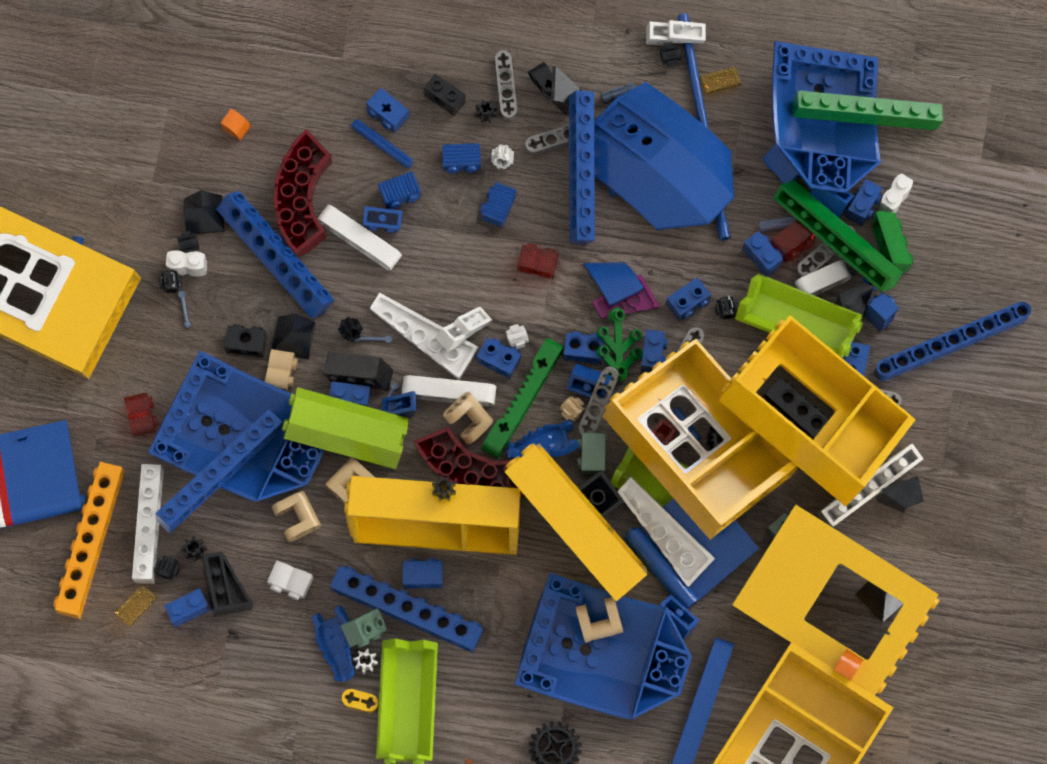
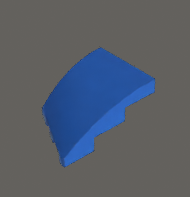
(614, 280)

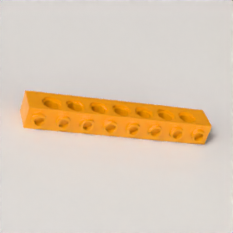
(75, 606)

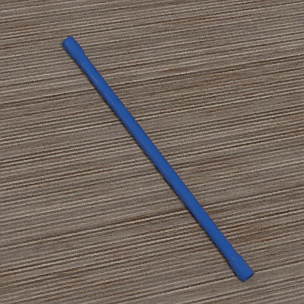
(722, 224)

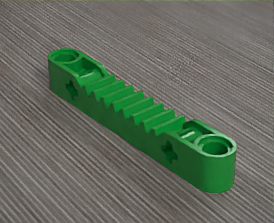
(496, 440)

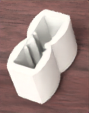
(896, 194)
(187, 263)
(290, 580)

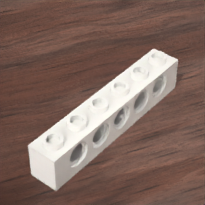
(884, 476)
(147, 527)

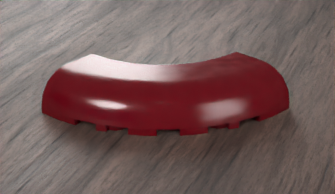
(295, 191)
(450, 458)

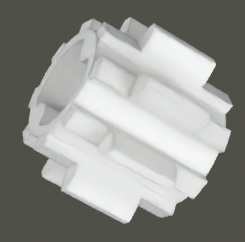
(502, 156)
(517, 336)
(366, 655)

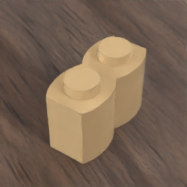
(280, 369)

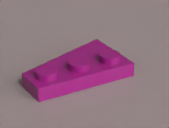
(639, 302)

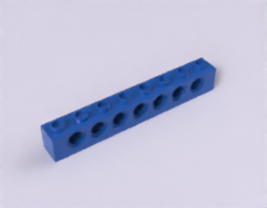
(581, 168)
(275, 254)
(218, 471)
(346, 575)

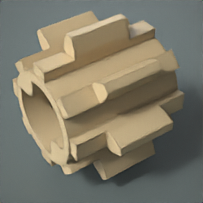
(572, 408)

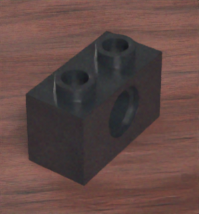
(444, 95)
(254, 347)

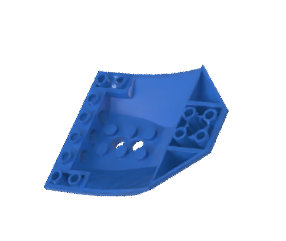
(823, 152)
(676, 178)
(236, 401)
(622, 672)

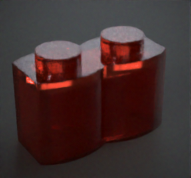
(538, 261)
(140, 414)

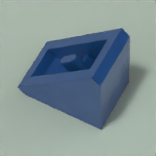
(400, 404)

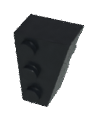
(358, 370)
(223, 586)

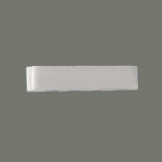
(359, 237)
(448, 390)

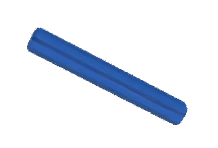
(382, 143)

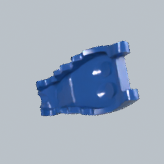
(551, 437)
(334, 643)

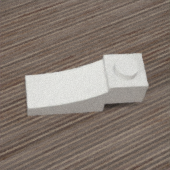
(675, 32)
(463, 328)

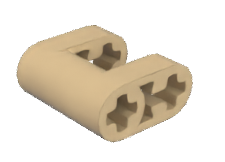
(480, 418)
(339, 480)
(304, 512)
(601, 628)

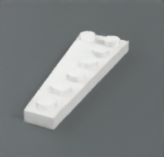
(422, 334)
(676, 543)

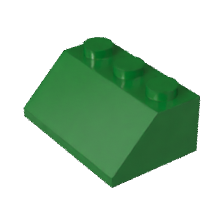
(891, 241)

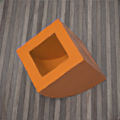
(235, 124)
(848, 664)

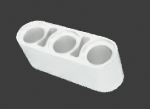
(824, 278)

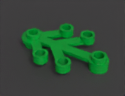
(617, 346)

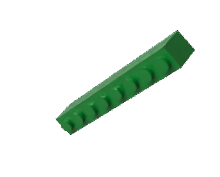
(867, 110)
(838, 235)

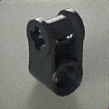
(542, 78)

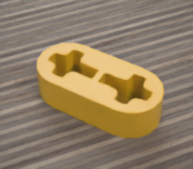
(361, 696)

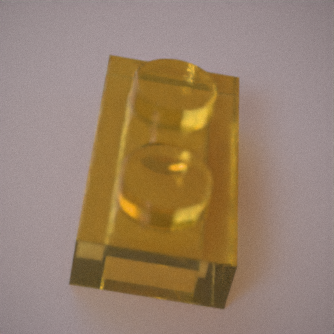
(720, 80)
(136, 605)

